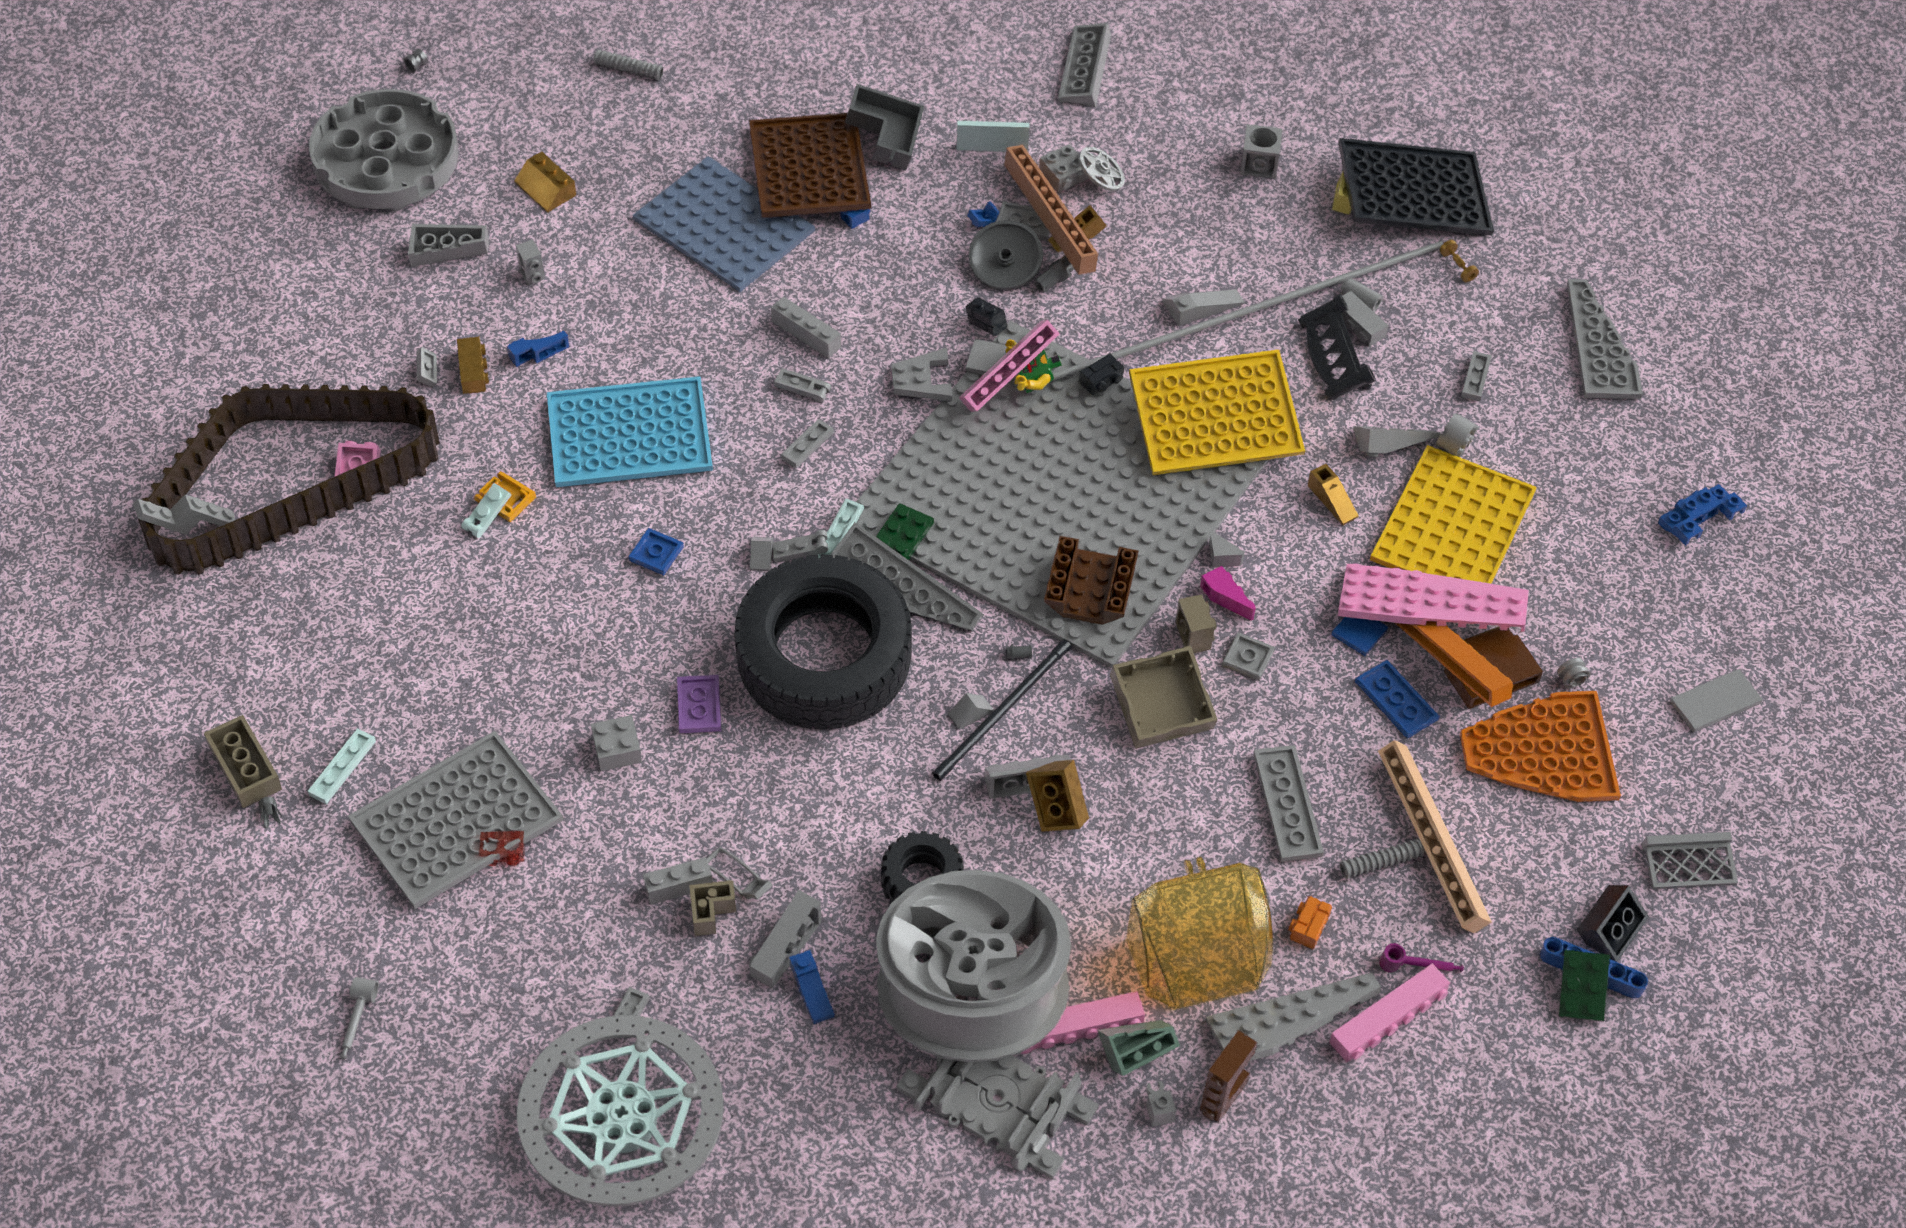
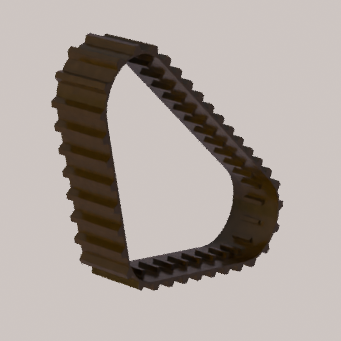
(305, 506)

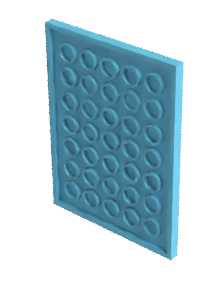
(628, 431)

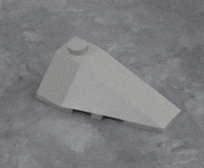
(1380, 440)

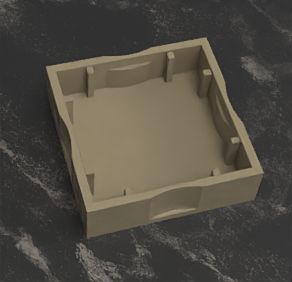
(1163, 697)

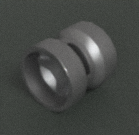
(416, 59)

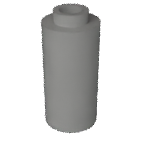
(1367, 295)

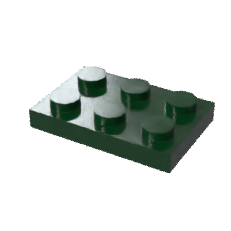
(905, 530)
(1584, 985)

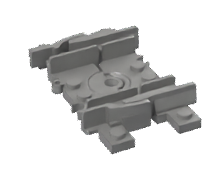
(1018, 1119)

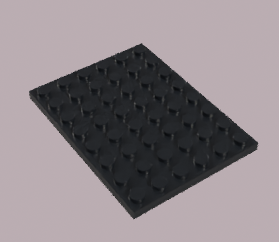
(1415, 187)

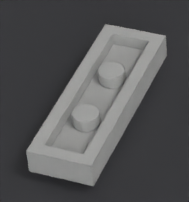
(1476, 376)
(807, 443)

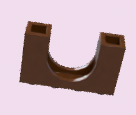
(1227, 1076)

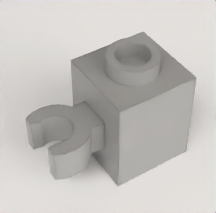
(1160, 1105)

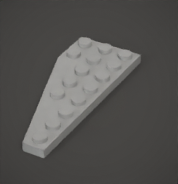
(1292, 1015)

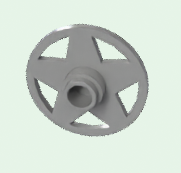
(1100, 169)

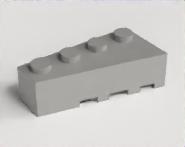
(446, 242)
(786, 939)

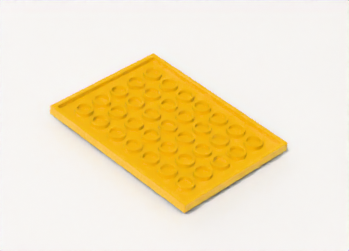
(1216, 412)

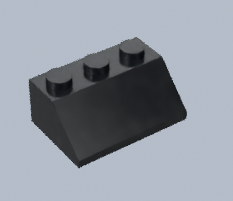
(1613, 921)

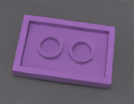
(699, 704)

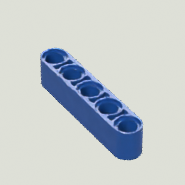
(1624, 974)

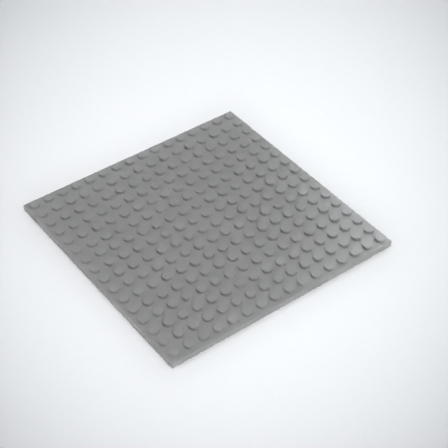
(1044, 470)

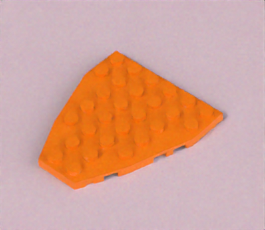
(1546, 748)

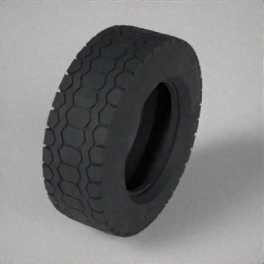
(823, 696)

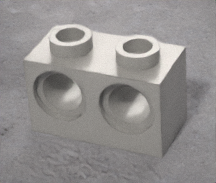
(530, 262)

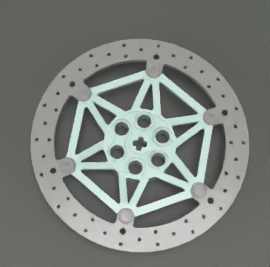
(614, 1123)

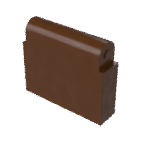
(1507, 654)

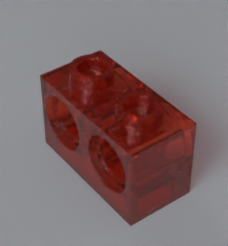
(504, 837)

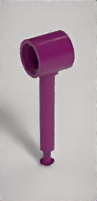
(1398, 952)

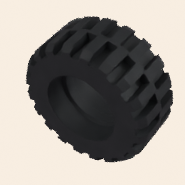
(913, 850)

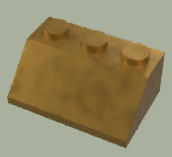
(545, 182)
(1058, 796)

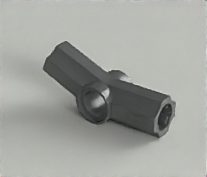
(1057, 272)

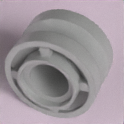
(1573, 672)

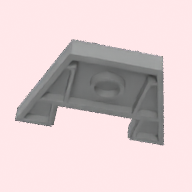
(913, 377)

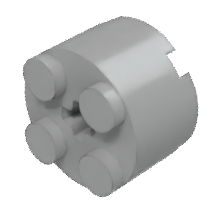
(1457, 435)

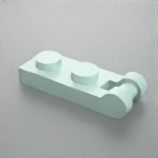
(486, 510)

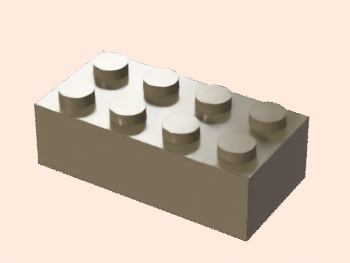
(243, 761)

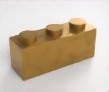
(472, 365)

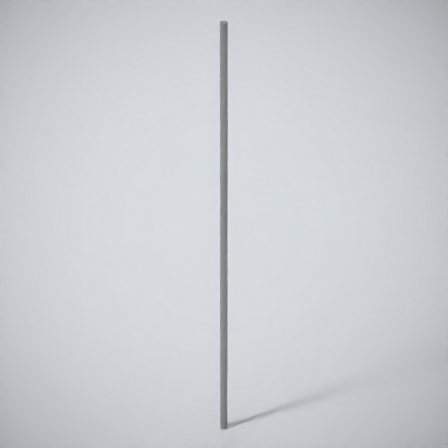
(1253, 308)

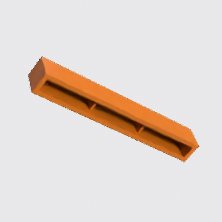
(1462, 661)

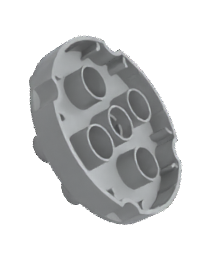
(351, 157)

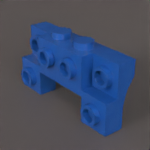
(1697, 508)

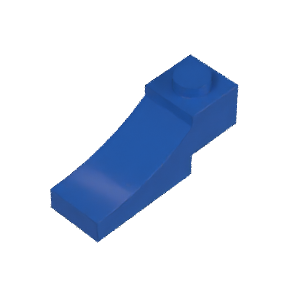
(537, 349)
(811, 986)

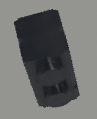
(986, 316)
(1101, 374)

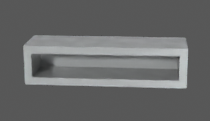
(806, 327)

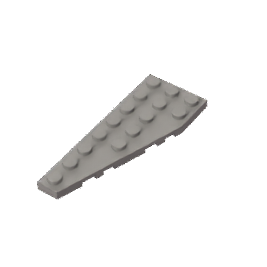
(1602, 358)
(921, 591)

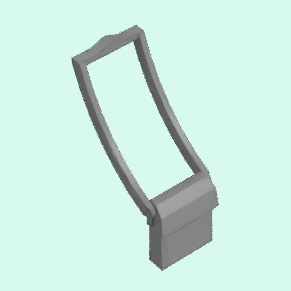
(752, 890)

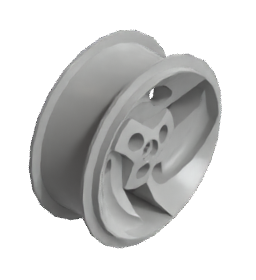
(973, 951)

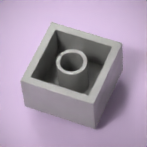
(616, 743)

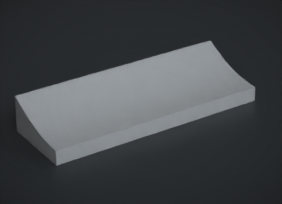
(1085, 64)

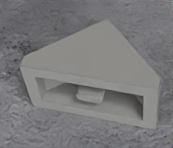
(1223, 552)
(761, 553)
(969, 710)

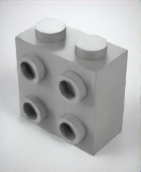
(1062, 168)

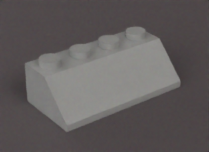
(1011, 777)

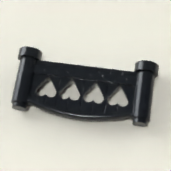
(1354, 374)

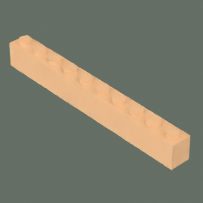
(1434, 837)

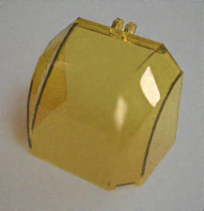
(1202, 935)

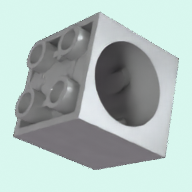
(1261, 151)

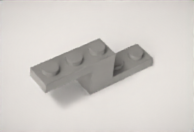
(183, 514)

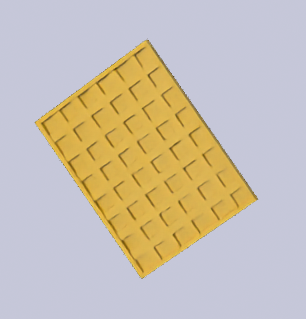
(1453, 519)

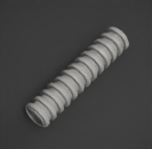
(623, 63)
(1382, 858)

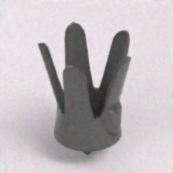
(269, 807)

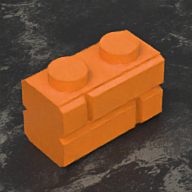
(1310, 922)

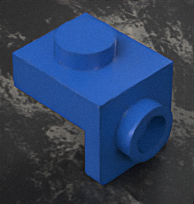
(984, 216)

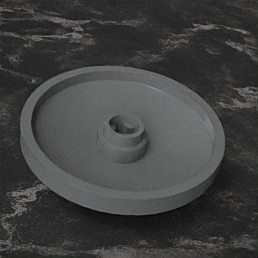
(1005, 255)

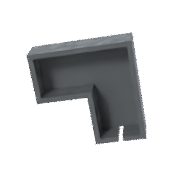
(891, 118)

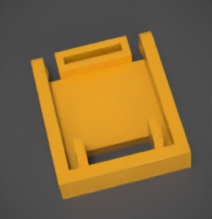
(516, 490)

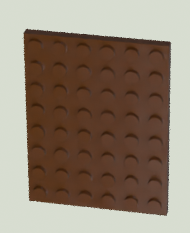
(808, 165)

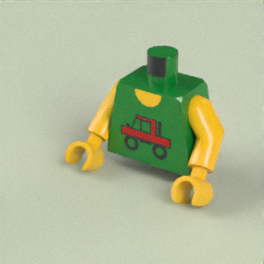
(1037, 372)

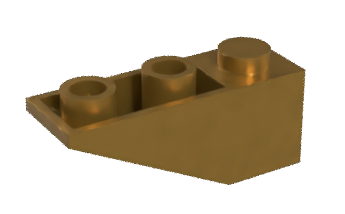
(1331, 493)

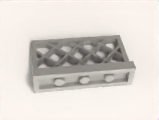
(1691, 843)

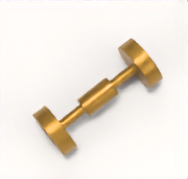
(1469, 273)

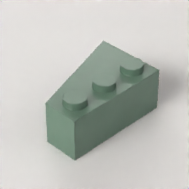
(1137, 1044)

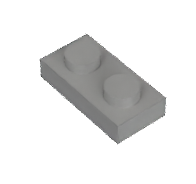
(426, 367)

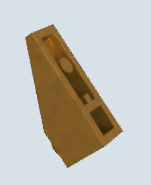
(1089, 222)

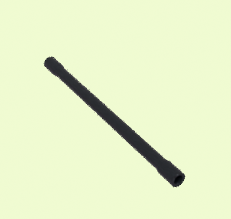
(948, 764)

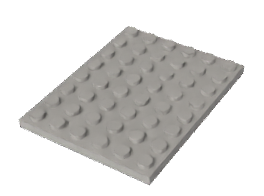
(433, 823)

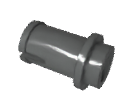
(1018, 652)

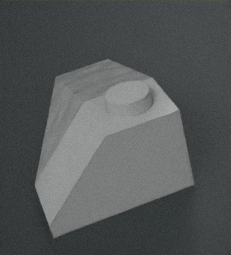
(1198, 305)

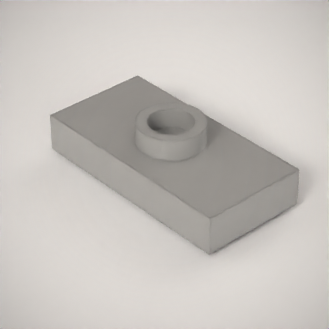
(632, 1003)

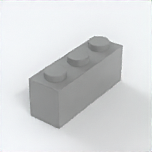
(1363, 321)
(675, 880)

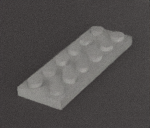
(1288, 803)

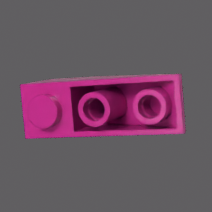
(1224, 591)

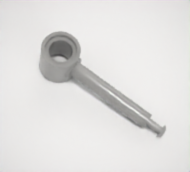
(362, 991)

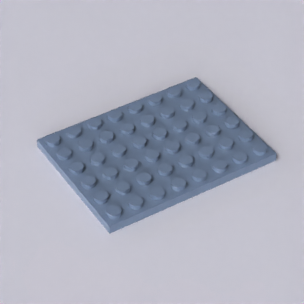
(720, 224)

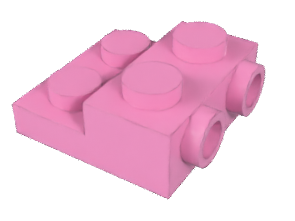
(353, 455)

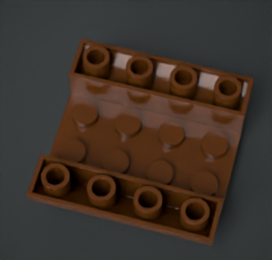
(1090, 583)

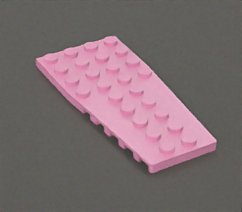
(1423, 597)

